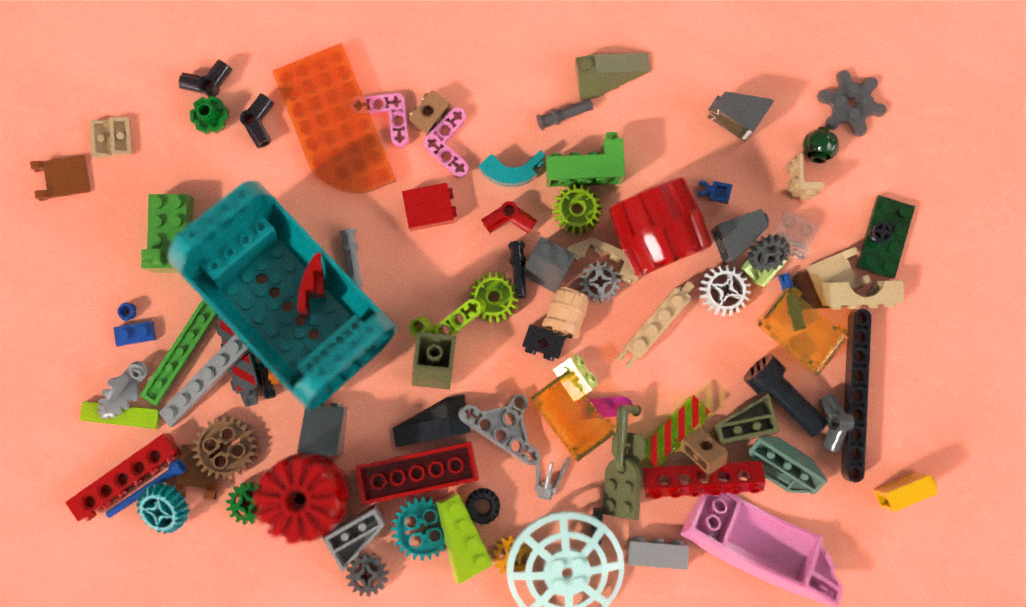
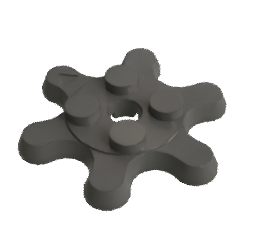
(852, 115)

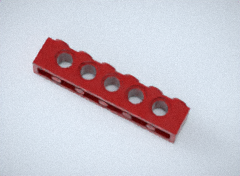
(752, 471)
(80, 503)

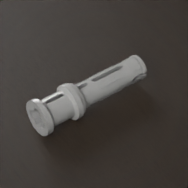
(350, 248)

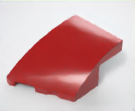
(311, 286)

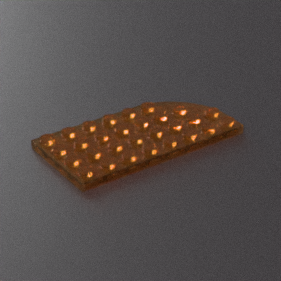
(334, 122)

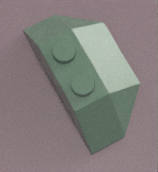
(787, 466)

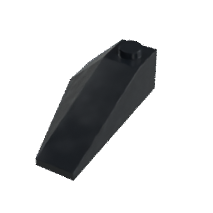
(433, 423)

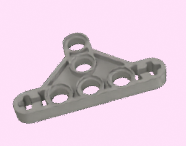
(514, 431)

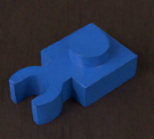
(718, 192)

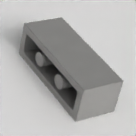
(658, 553)

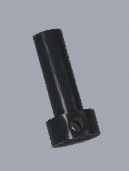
(768, 377)

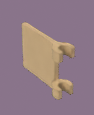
(835, 270)

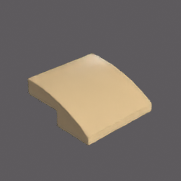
(110, 137)

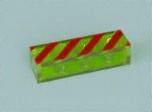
(674, 429)

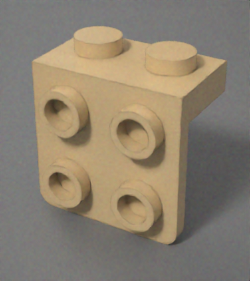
(796, 185)

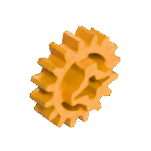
(502, 563)

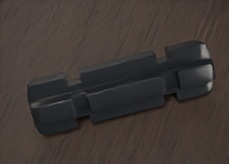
(265, 382)

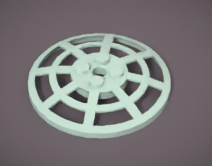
(565, 558)

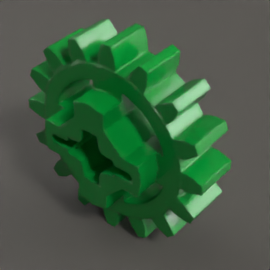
(245, 494)

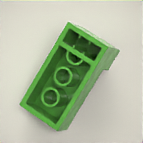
(588, 169)
(166, 219)

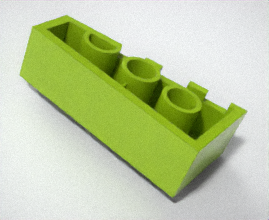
(463, 542)

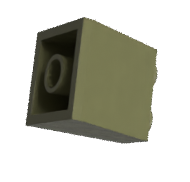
(433, 360)

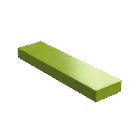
(132, 417)

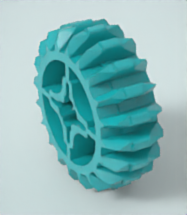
(164, 513)

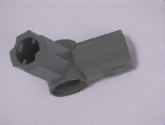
(837, 421)

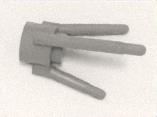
(545, 489)

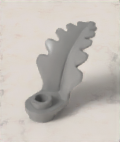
(122, 390)

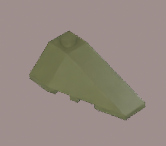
(606, 72)

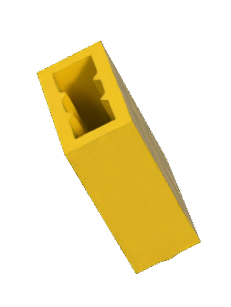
(906, 491)

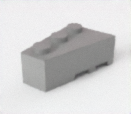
(353, 535)

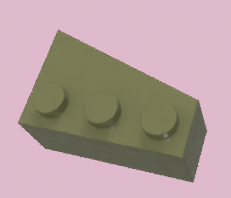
(748, 424)

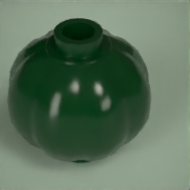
(822, 144)

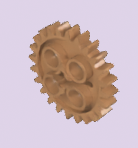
(216, 433)

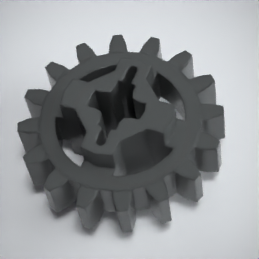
(768, 253)
(376, 573)

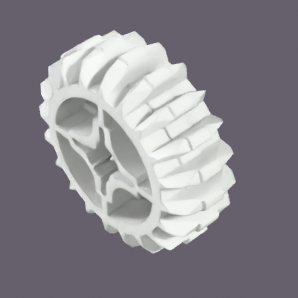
(731, 275)

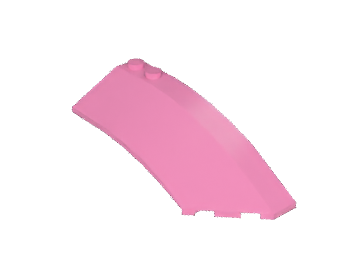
(763, 546)

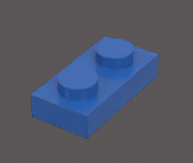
(134, 333)

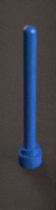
(175, 469)

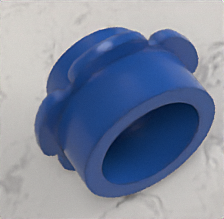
(122, 311)

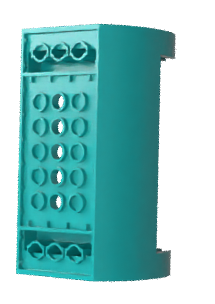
(253, 237)

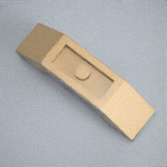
(600, 247)

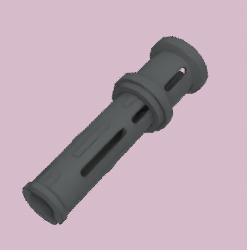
(556, 116)

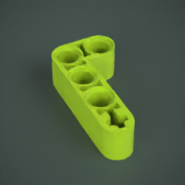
(450, 321)

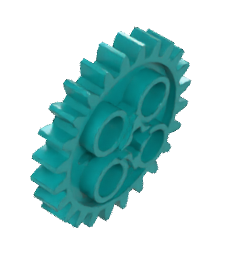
(426, 546)

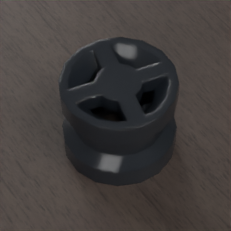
(885, 231)

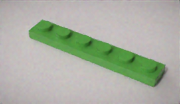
(179, 354)

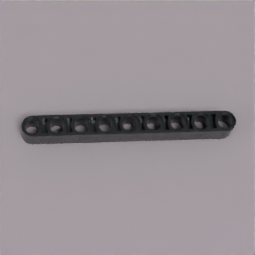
(861, 386)

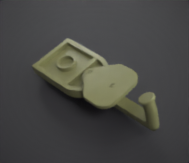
(623, 489)

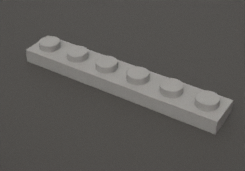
(203, 381)

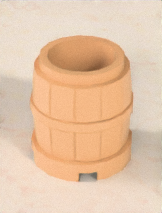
(566, 312)

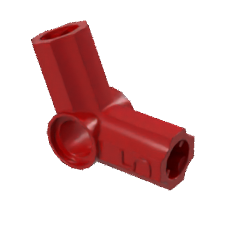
(499, 218)

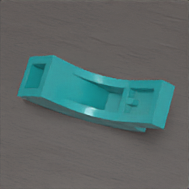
(509, 176)

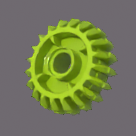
(583, 199)
(505, 292)

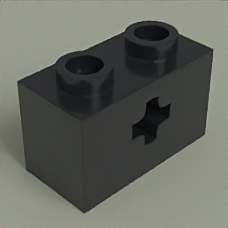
(537, 334)

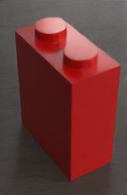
(429, 206)

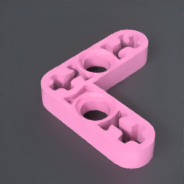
(393, 113)
(441, 140)

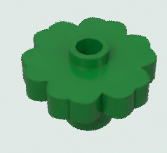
(209, 115)

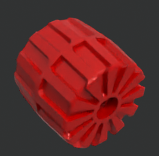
(660, 226)
(325, 495)

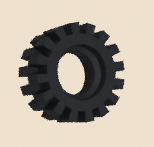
(494, 502)

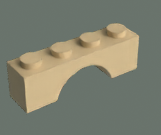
(841, 294)

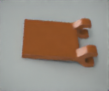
(62, 177)
(193, 476)

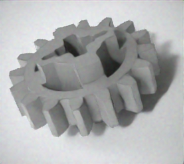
(599, 274)

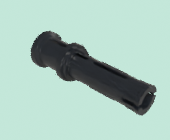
(518, 261)

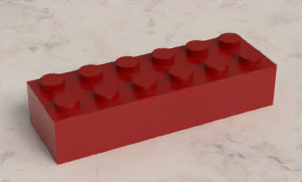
(417, 473)

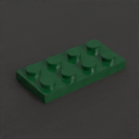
(885, 256)

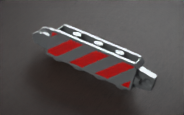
(244, 373)

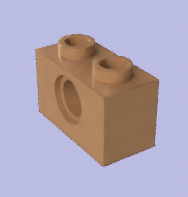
(427, 123)
(704, 450)

